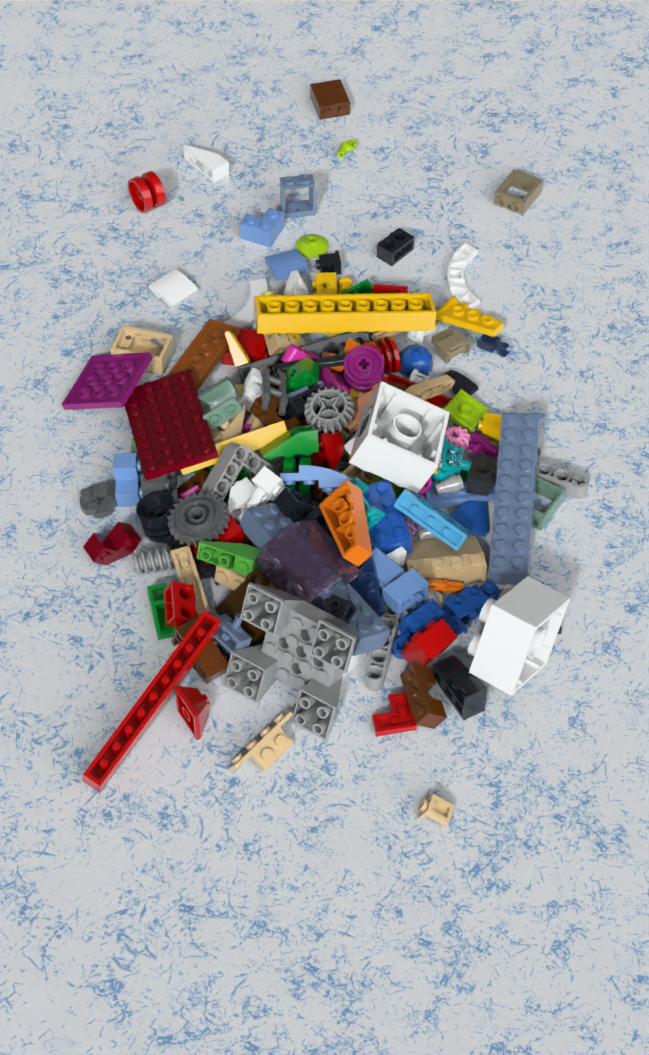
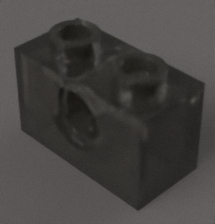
(481, 475)

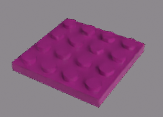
(107, 381)

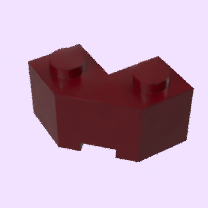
(114, 546)

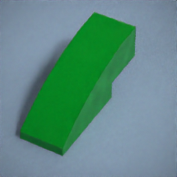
(156, 601)

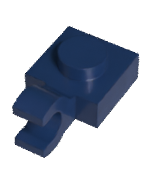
(493, 343)

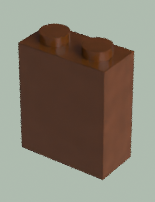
(330, 99)

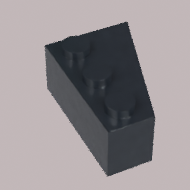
(460, 686)

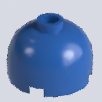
(417, 358)

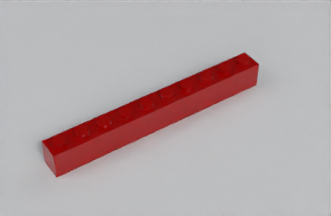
(151, 702)

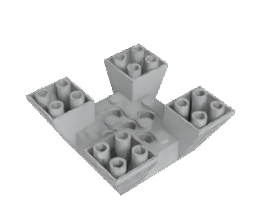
(300, 649)

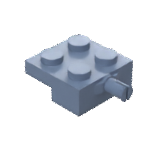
(231, 635)

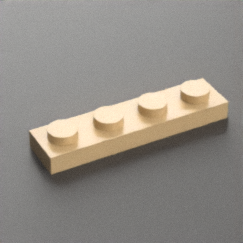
(188, 574)

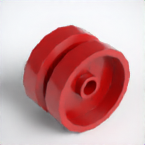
(146, 191)

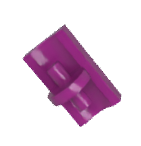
(480, 445)

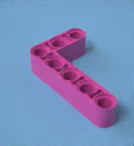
(327, 375)

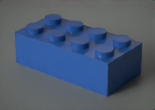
(391, 530)

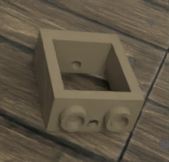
(523, 182)

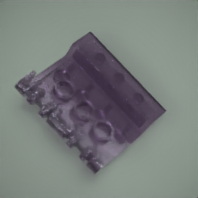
(305, 561)

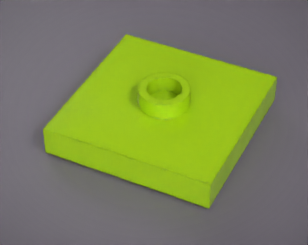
(465, 411)

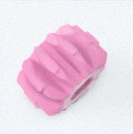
(458, 437)

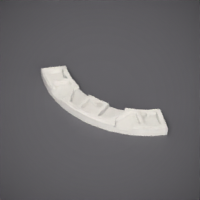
(455, 275)
(245, 317)

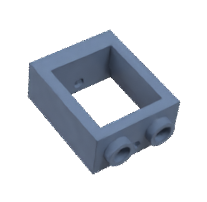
(306, 207)

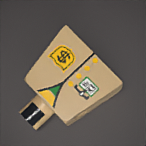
(279, 343)

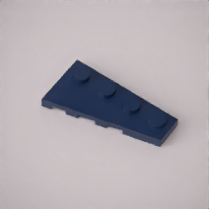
(368, 586)

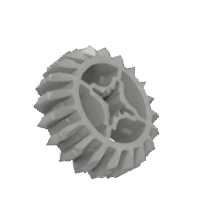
(330, 402)

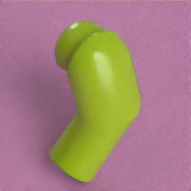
(346, 147)

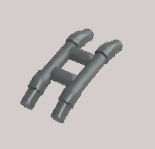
(268, 391)

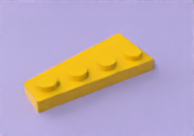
(465, 317)

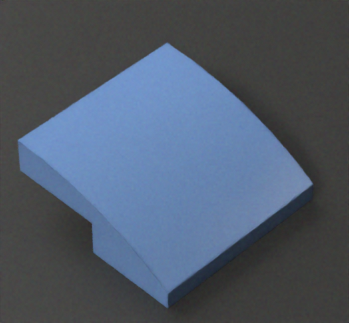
(285, 262)

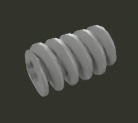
(152, 560)

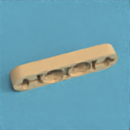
(431, 387)

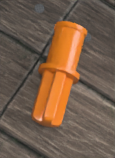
(444, 585)

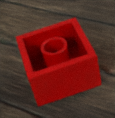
(429, 643)

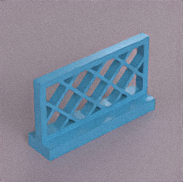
(432, 518)

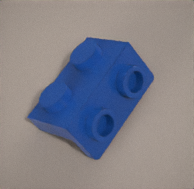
(421, 617)

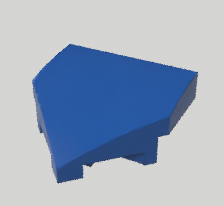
(473, 516)

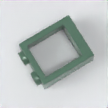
(551, 492)

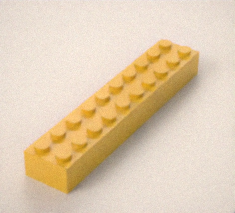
(344, 313)

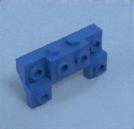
(467, 605)

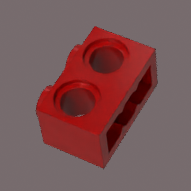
(179, 603)

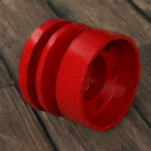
(389, 351)

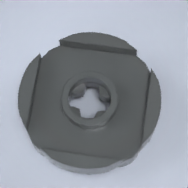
(91, 506)

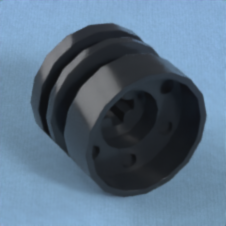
(153, 514)

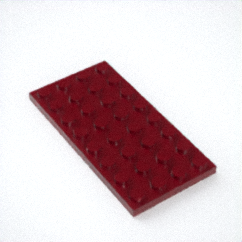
(169, 425)

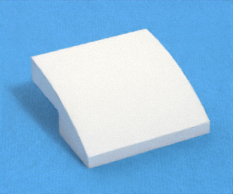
(173, 288)

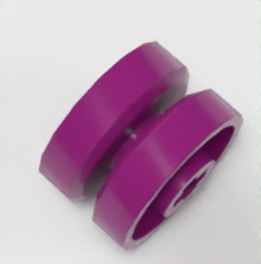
(363, 368)

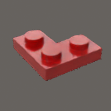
(396, 721)

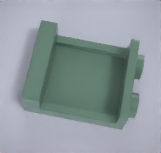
(220, 402)

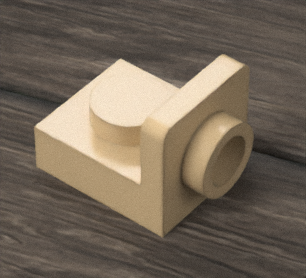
(436, 809)

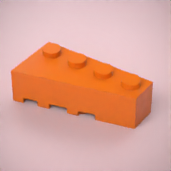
(348, 522)

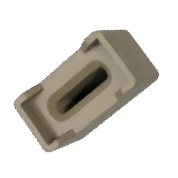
(450, 344)

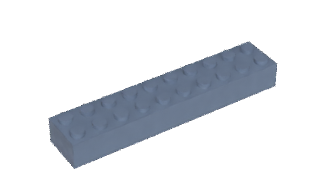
(514, 498)
(265, 523)

